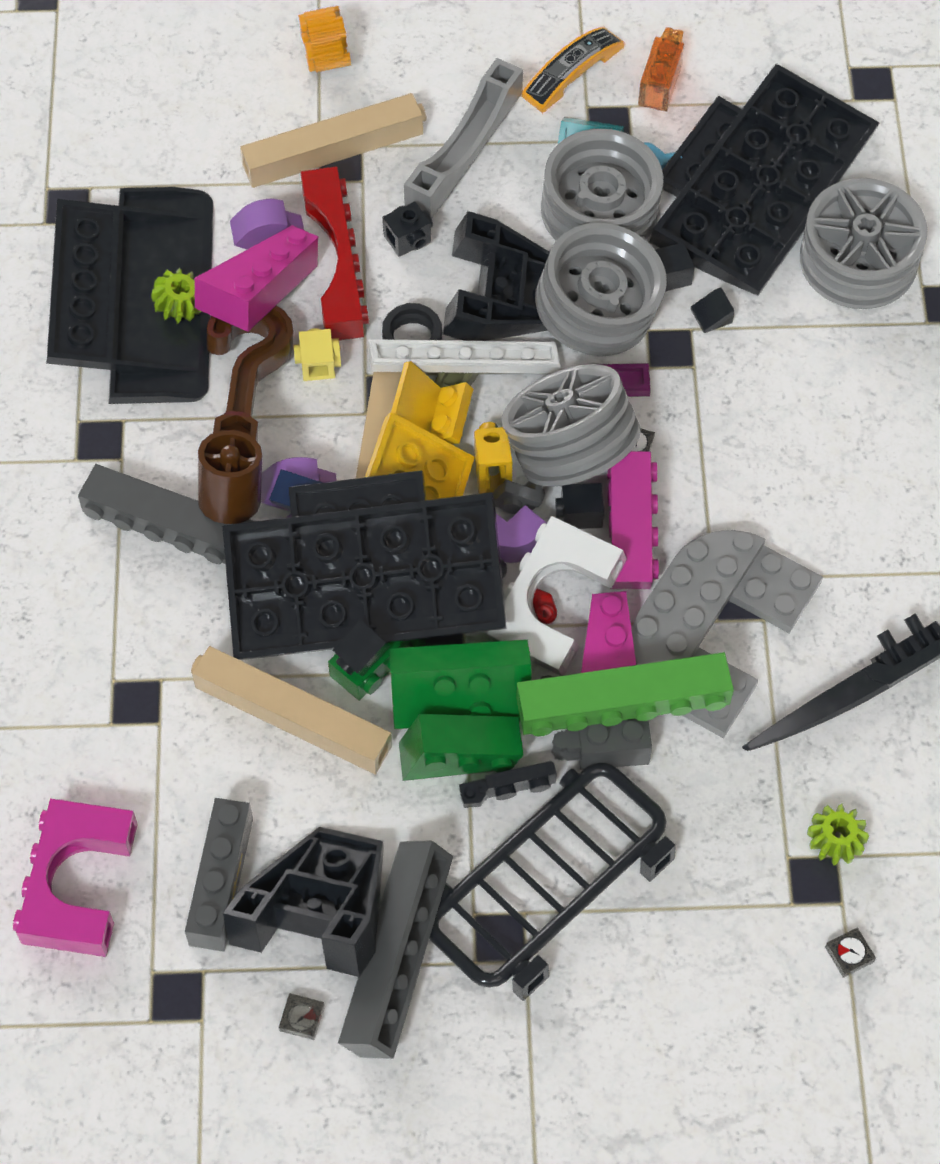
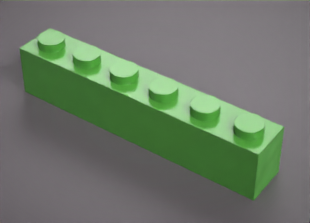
(624, 694)

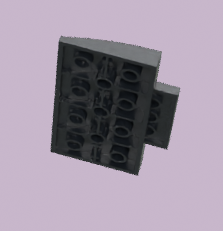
(755, 175)
(367, 555)

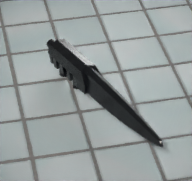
(886, 670)

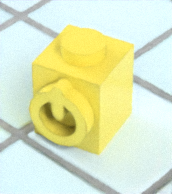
(317, 354)

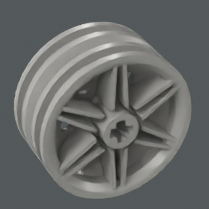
(615, 172)
(865, 225)
(594, 306)
(571, 425)

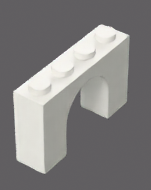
(557, 549)

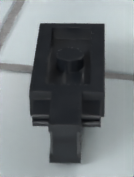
(507, 783)

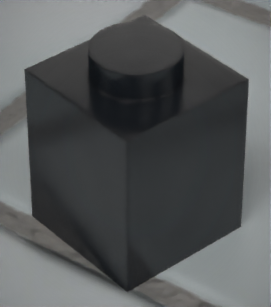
(677, 265)
(581, 505)
(360, 649)

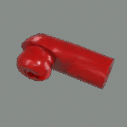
(544, 606)

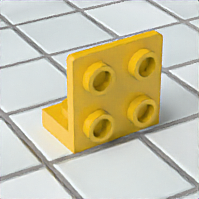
(430, 406)

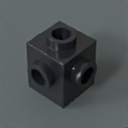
(407, 228)

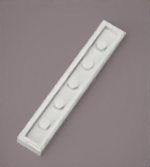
(464, 356)

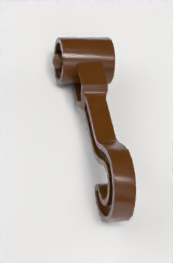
(231, 455)

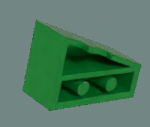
(459, 745)

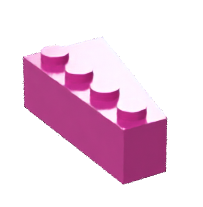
(257, 278)
(631, 518)
(608, 633)

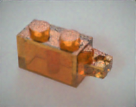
(662, 70)

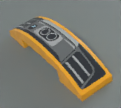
(568, 64)

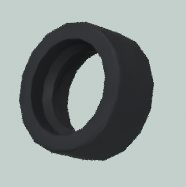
(412, 313)

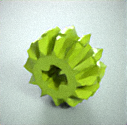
(175, 295)
(850, 840)

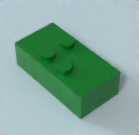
(458, 679)

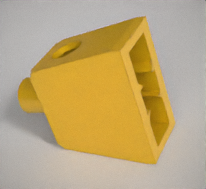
(490, 450)

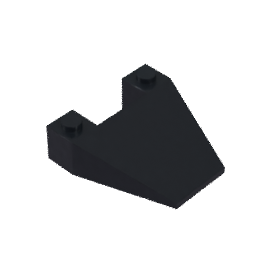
(506, 282)
(316, 889)

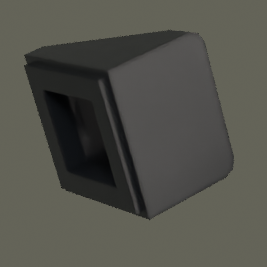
(713, 311)

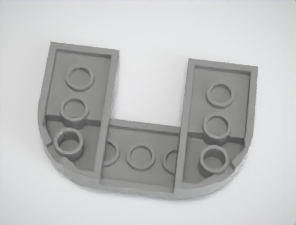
(695, 591)

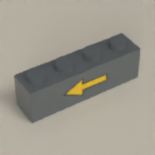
(218, 873)

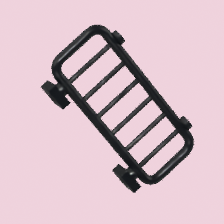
(532, 974)

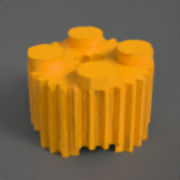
(324, 39)

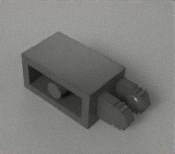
(615, 745)

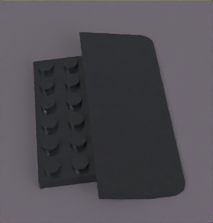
(104, 287)

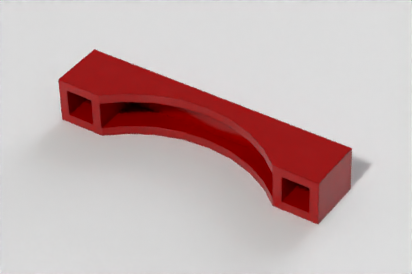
(325, 205)

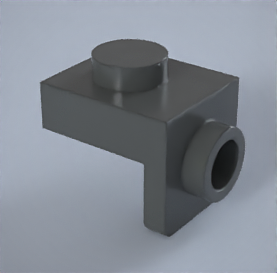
(513, 496)

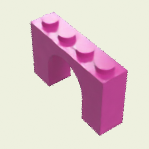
(69, 830)

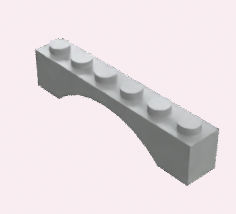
(439, 174)

